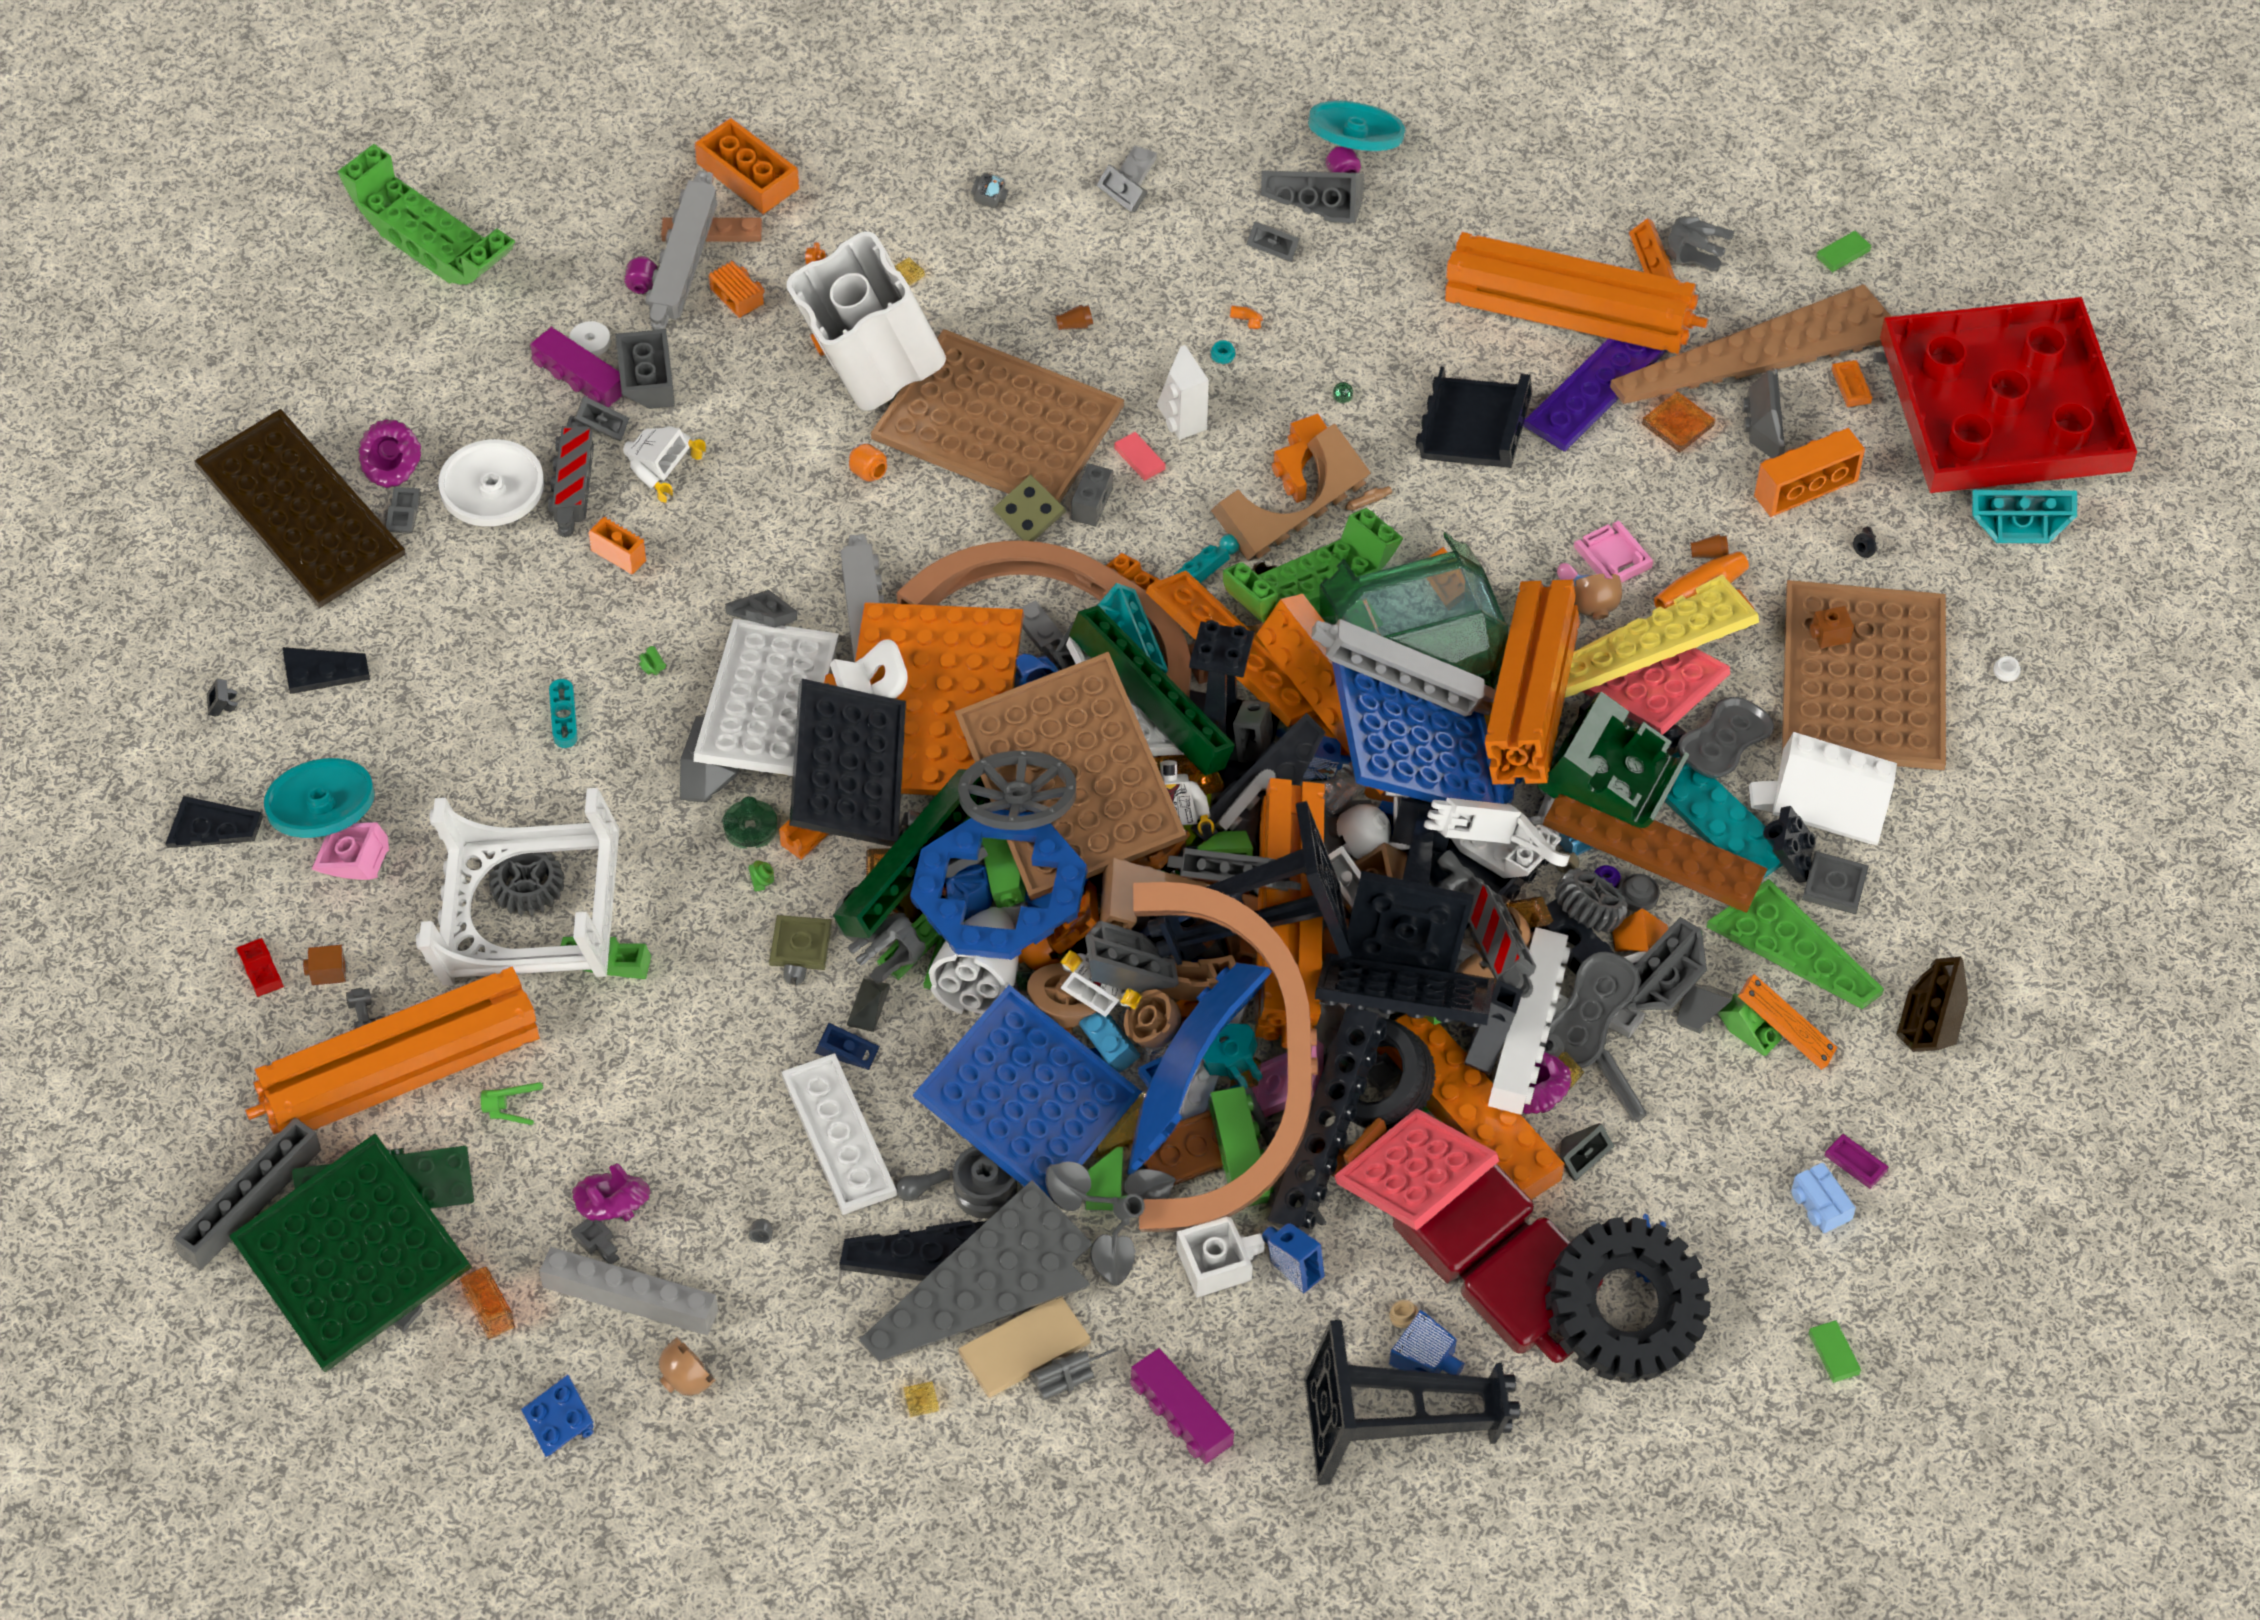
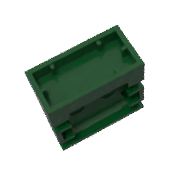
(1614, 765)

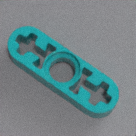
(567, 704)

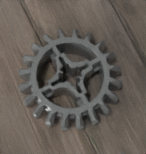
(525, 890)
(1591, 900)

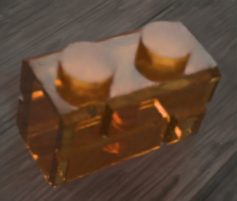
(487, 1302)

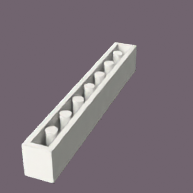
(1528, 1028)

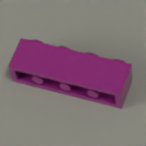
(576, 367)
(1181, 1406)

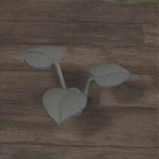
(1109, 1254)

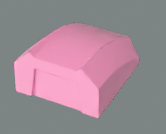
(353, 852)

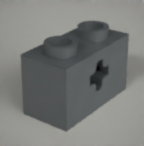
(1092, 495)

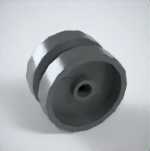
(981, 1184)

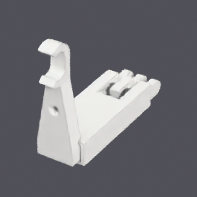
(1490, 823)

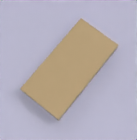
(1024, 1346)

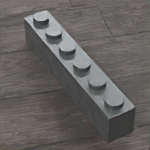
(247, 1194)

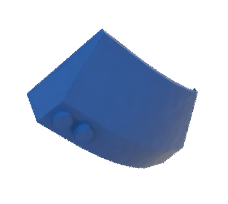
(1179, 1063)

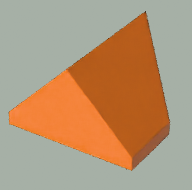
(1638, 932)

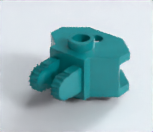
(1233, 1054)

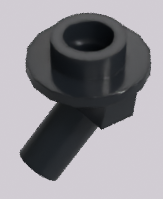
(1864, 543)

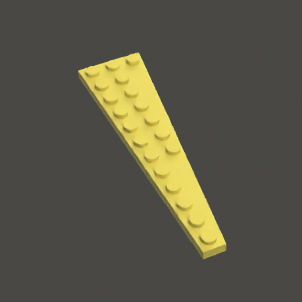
(1669, 631)

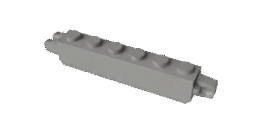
(682, 251)
(860, 582)
(1404, 668)

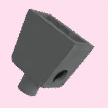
(1251, 720)

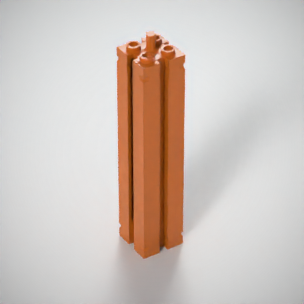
(1572, 293)
(1532, 682)
(1279, 838)
(396, 1053)

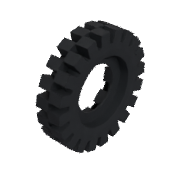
(1668, 1268)

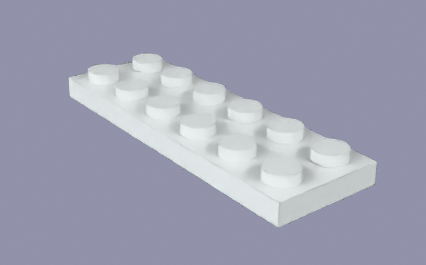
(839, 1134)

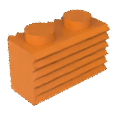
(736, 288)
(617, 545)

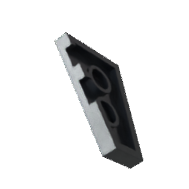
(322, 668)
(212, 823)

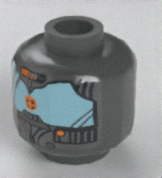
(989, 190)

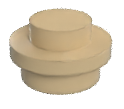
(1403, 1313)

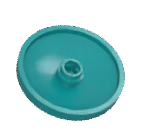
(1356, 125)
(319, 798)

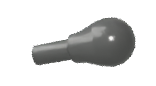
(913, 1186)

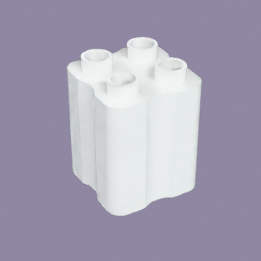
(866, 320)

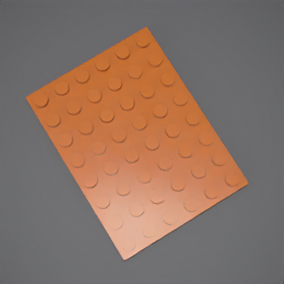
(951, 663)

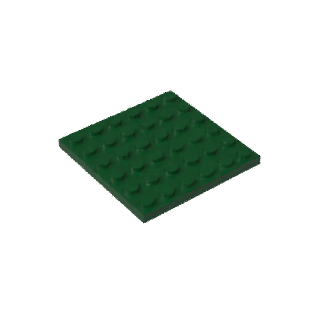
(350, 1252)

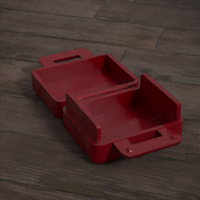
(1498, 1257)

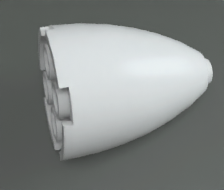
(973, 981)

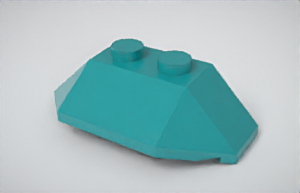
(2024, 514)
(1127, 612)

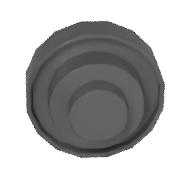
(1640, 892)

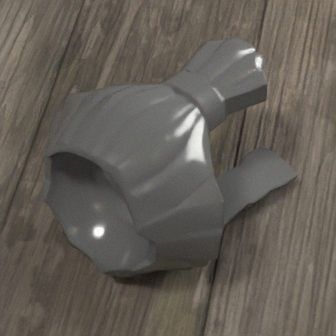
(1688, 235)
(893, 927)

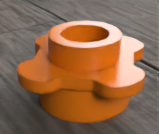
(814, 253)

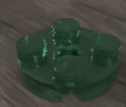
(748, 810)

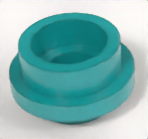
(1223, 347)

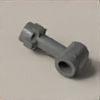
(360, 999)

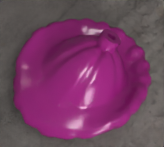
(389, 453)
(1551, 1085)
(610, 1195)

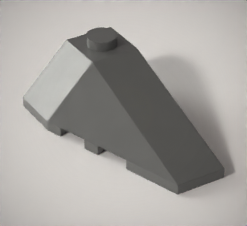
(1324, 193)

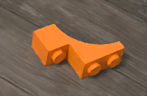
(1291, 460)

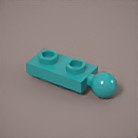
(1211, 558)

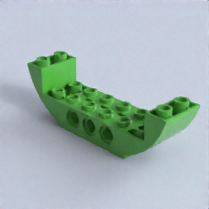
(419, 224)
(1365, 546)

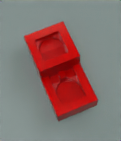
(259, 967)

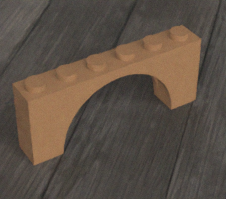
(1257, 528)
(1118, 904)

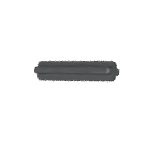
(1621, 1086)

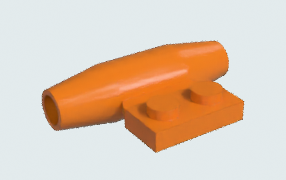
(1729, 566)

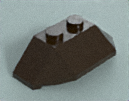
(1935, 1007)

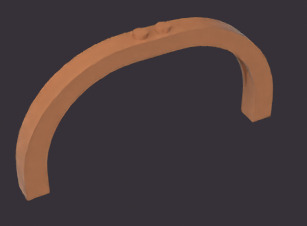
(1049, 561)
(1216, 907)

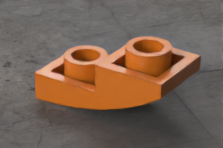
(1132, 570)

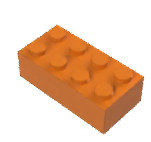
(747, 165)
(1809, 472)

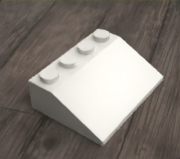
(1835, 787)

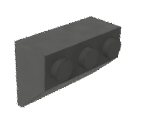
(645, 368)

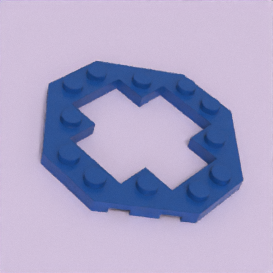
(1032, 924)

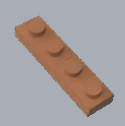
(726, 229)

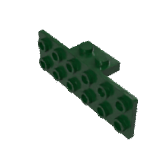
(437, 1174)

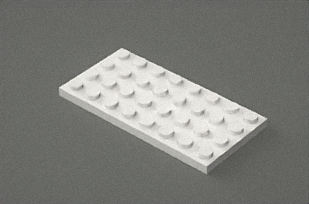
(756, 695)

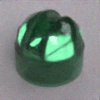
(1343, 392)

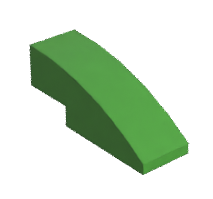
(624, 959)

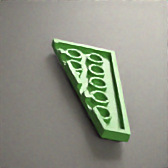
(1792, 940)

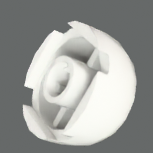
(1363, 829)

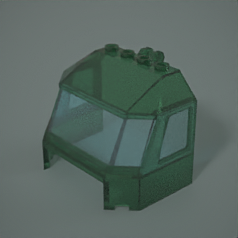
(1427, 605)

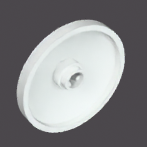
(491, 482)

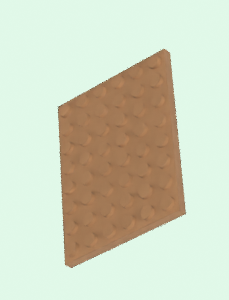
(999, 419)
(1881, 688)
(1091, 728)

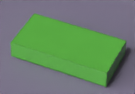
(1843, 251)
(1834, 1351)

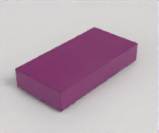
(1856, 1161)

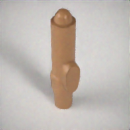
(1369, 497)

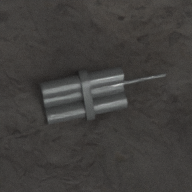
(1064, 1374)

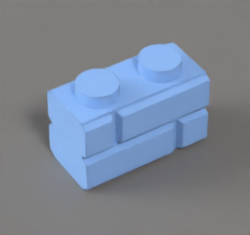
(1823, 1198)

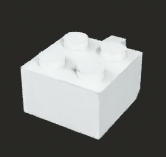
(1217, 1255)

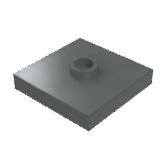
(1835, 882)

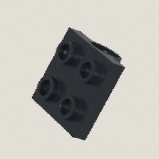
(1791, 843)

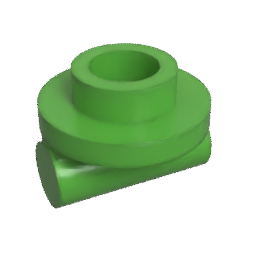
(651, 661)
(761, 875)

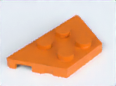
(1066, 934)

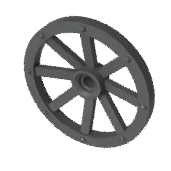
(1017, 795)

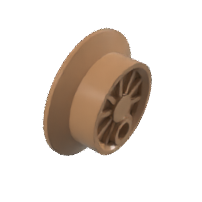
(1047, 995)

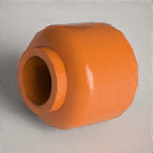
(867, 462)

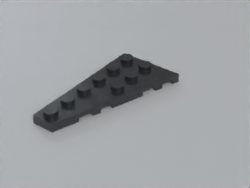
(1287, 759)
(908, 1253)

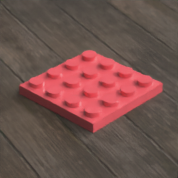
(1666, 688)
(1416, 1168)

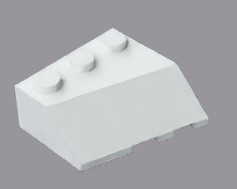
(1185, 396)

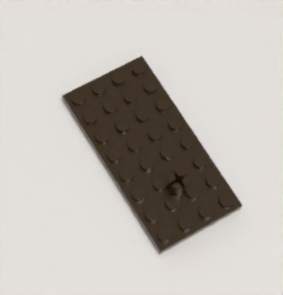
(300, 508)

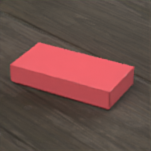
(1139, 456)

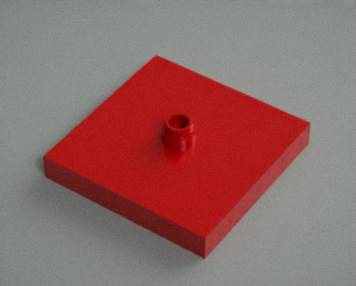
(2007, 395)

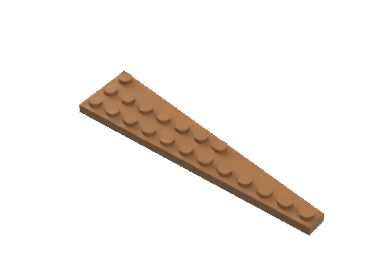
(1817, 330)

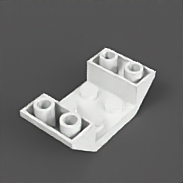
(1504, 858)

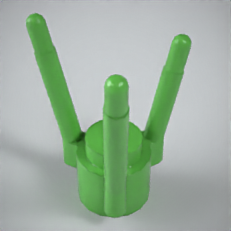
(494, 1100)

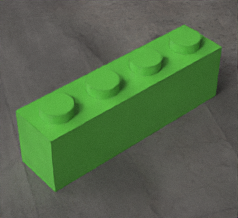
(1236, 1133)

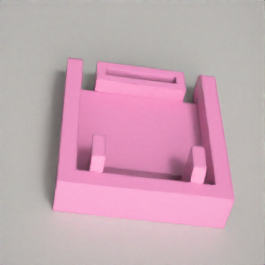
(1610, 551)

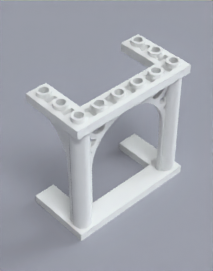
(473, 840)

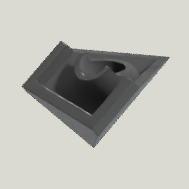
(1701, 1005)

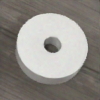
(595, 331)

